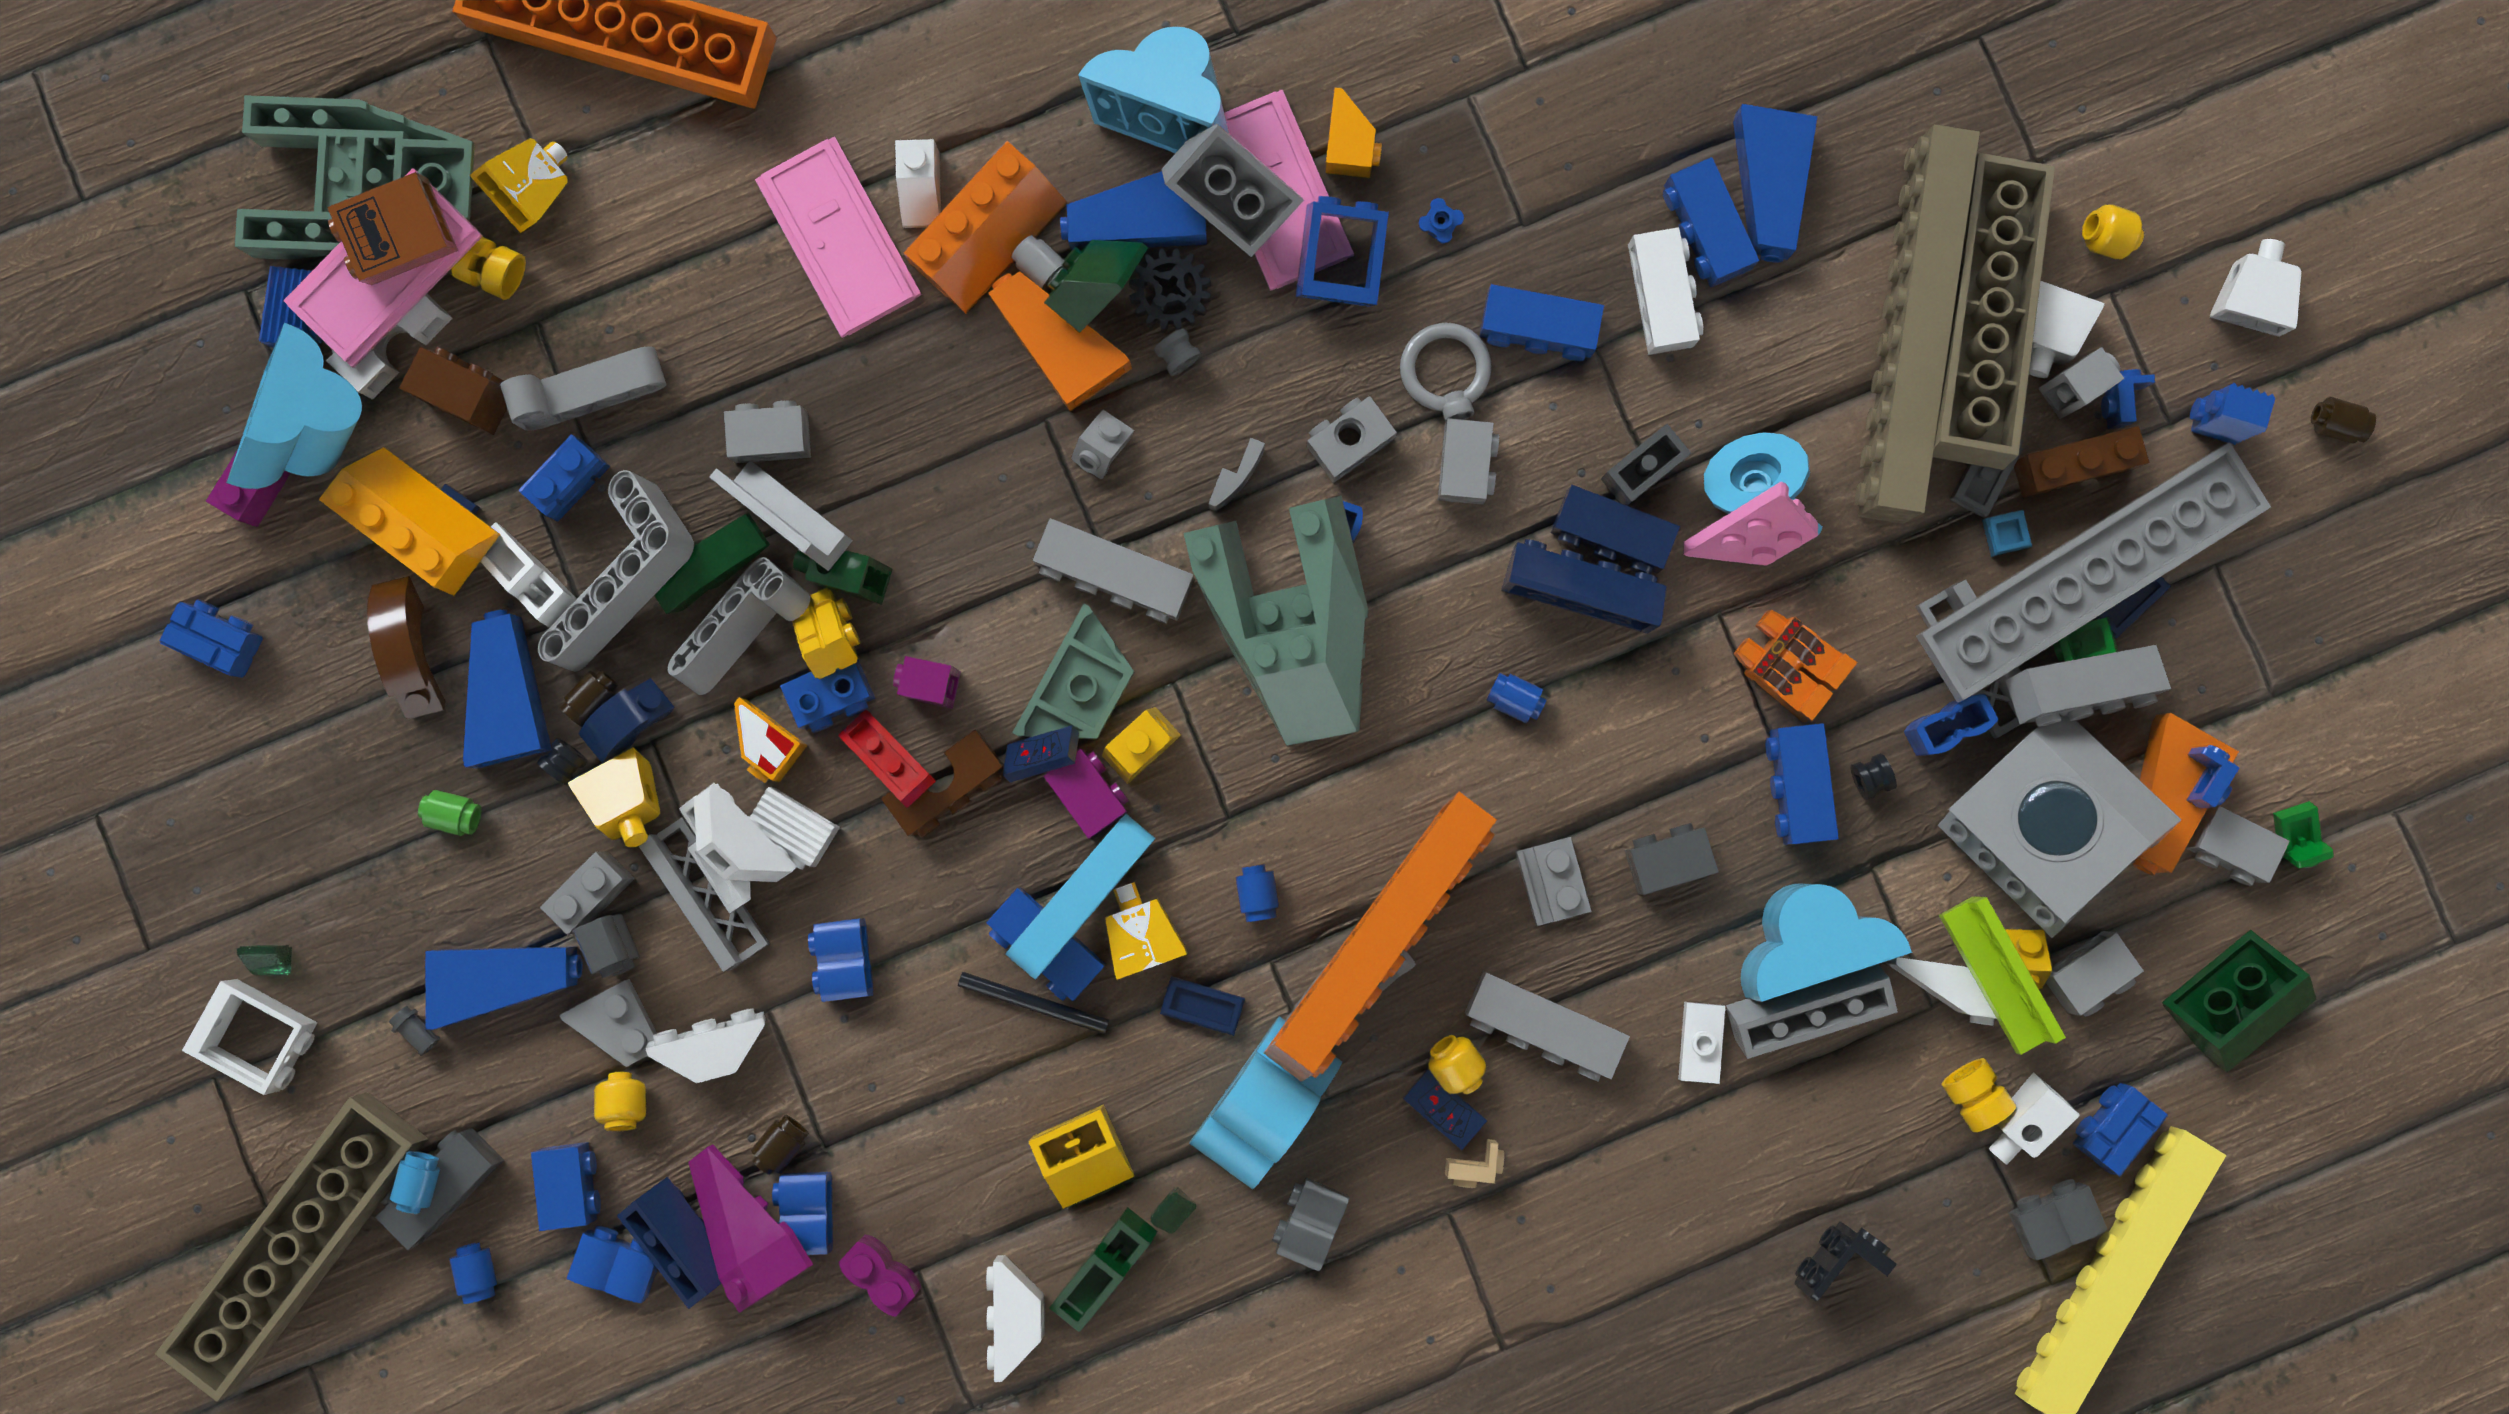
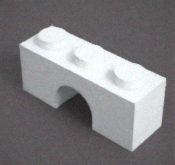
(374, 370)

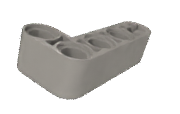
(582, 390)
(736, 623)

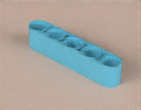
(1080, 896)

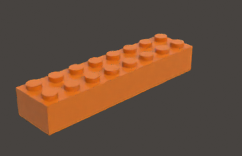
(653, 39)
(1378, 939)

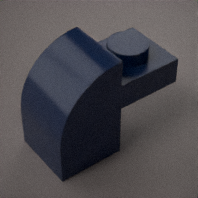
(622, 719)

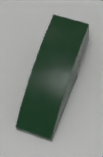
(712, 563)
(1103, 1269)

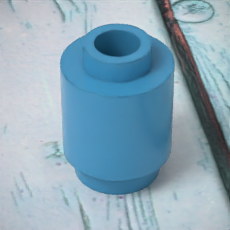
(415, 1182)

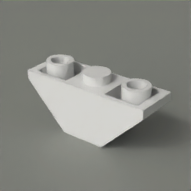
(734, 841)
(709, 1048)
(1015, 1317)

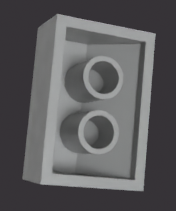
(1230, 188)

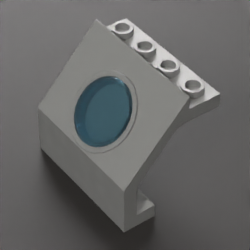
(2057, 822)

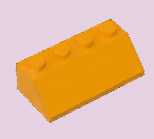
(410, 519)

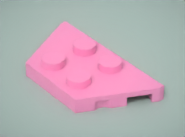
(1756, 531)

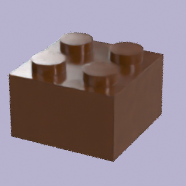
(456, 388)

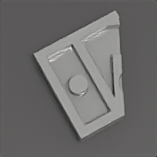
(614, 1023)

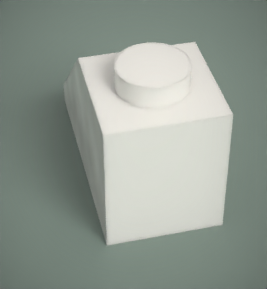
(918, 182)

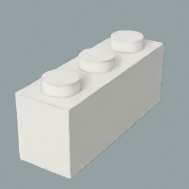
(1665, 290)

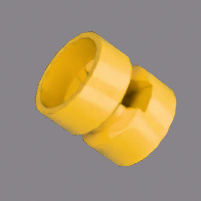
(492, 267)
(1980, 1098)

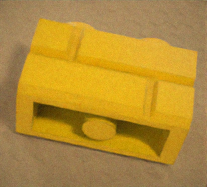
(825, 636)

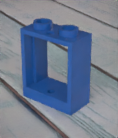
(1337, 292)

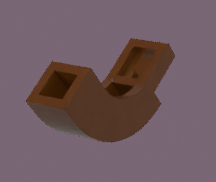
(397, 647)

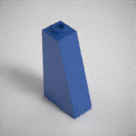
(1774, 171)
(1134, 212)
(502, 695)
(484, 980)

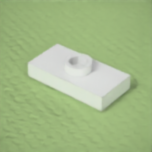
(1701, 1042)

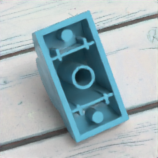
(1158, 91)
(297, 417)
(1815, 938)
(1260, 1114)

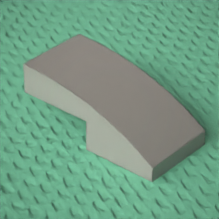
(1231, 483)

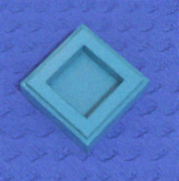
(2007, 533)

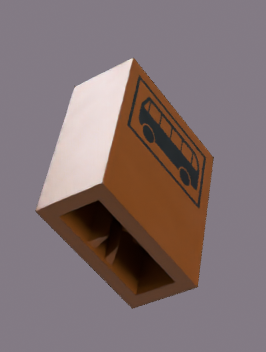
(391, 229)

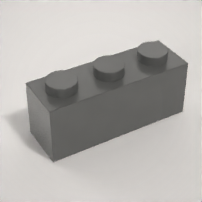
(464, 1165)

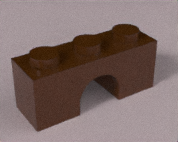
(2081, 461)
(974, 767)

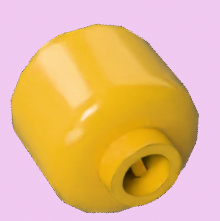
(2113, 231)
(1457, 1065)
(620, 1102)

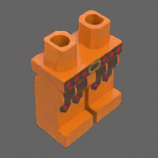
(1794, 665)

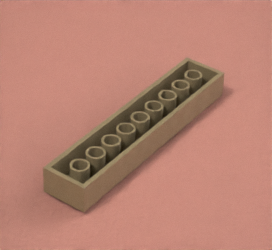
(1917, 325)

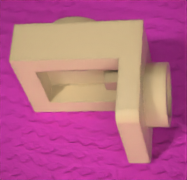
(1468, 1172)

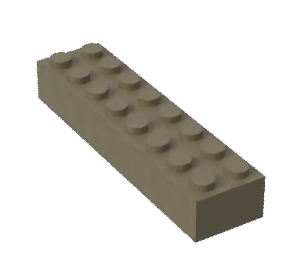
(1994, 313)
(290, 1247)

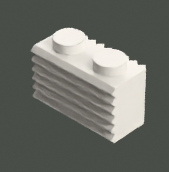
(794, 827)

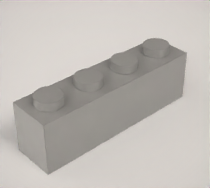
(1113, 570)
(2087, 685)
(1811, 1011)
(1547, 1025)

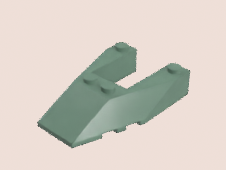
(356, 153)
(1296, 642)

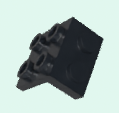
(1836, 1249)

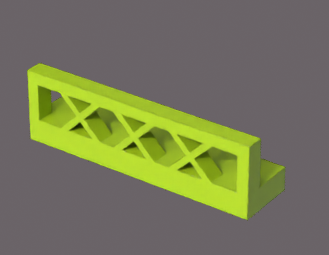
(2001, 974)

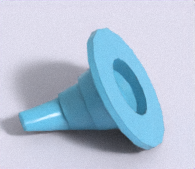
(1752, 467)

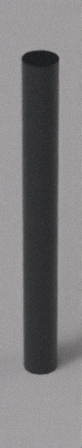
(1033, 1002)

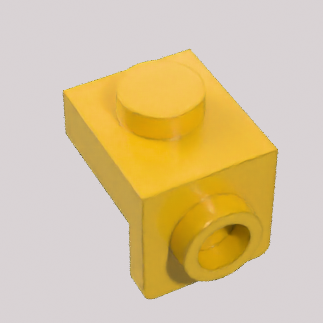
(2034, 953)

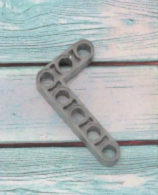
(628, 582)

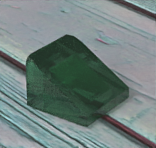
(266, 959)
(1172, 1211)

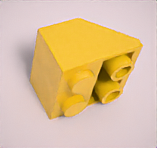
(1081, 1157)

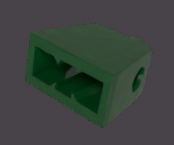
(850, 575)

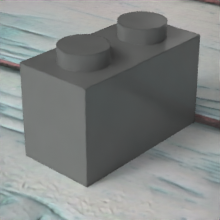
(1645, 465)
(1670, 860)

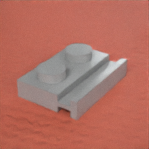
(1553, 881)

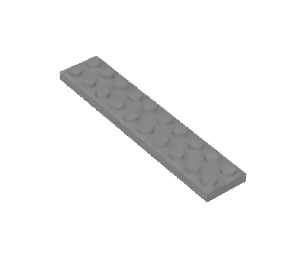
(2092, 572)

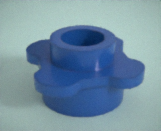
(1444, 231)

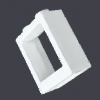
(215, 1021)

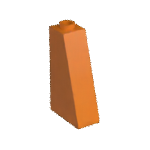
(1070, 360)
(2171, 778)

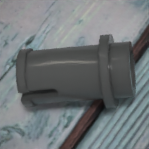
(413, 1030)

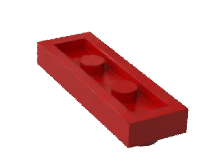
(886, 758)

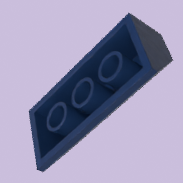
(1585, 587)

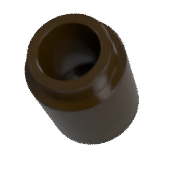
(2343, 420)
(588, 696)
(779, 1145)

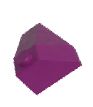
(746, 1243)

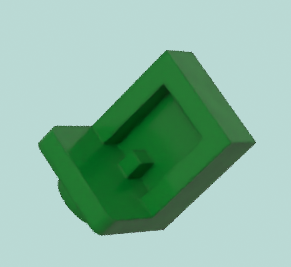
(2087, 641)
(2302, 828)

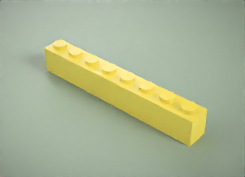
(2119, 1273)

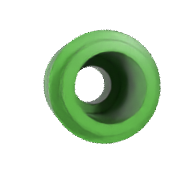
(449, 813)

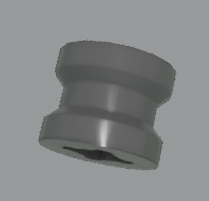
(1177, 352)

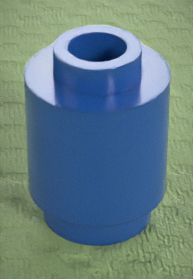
(1516, 697)
(1257, 893)
(473, 1273)

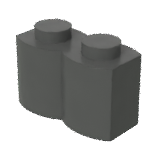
(607, 945)
(2057, 1220)
(1311, 1223)

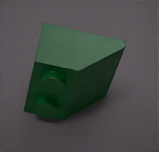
(1092, 279)

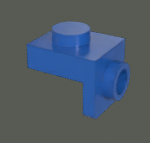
(2119, 401)
(2215, 781)

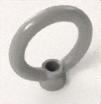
(1457, 403)

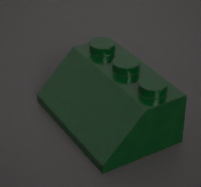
(2240, 1000)

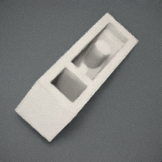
(1949, 984)

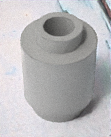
(1037, 261)

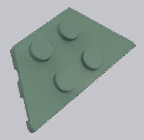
(1079, 683)

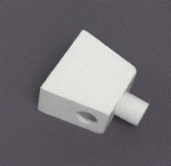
(2261, 292)
(2060, 327)
(2042, 1114)

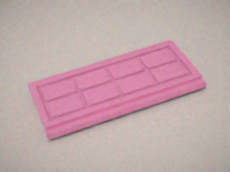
(1273, 137)
(838, 237)
(359, 315)

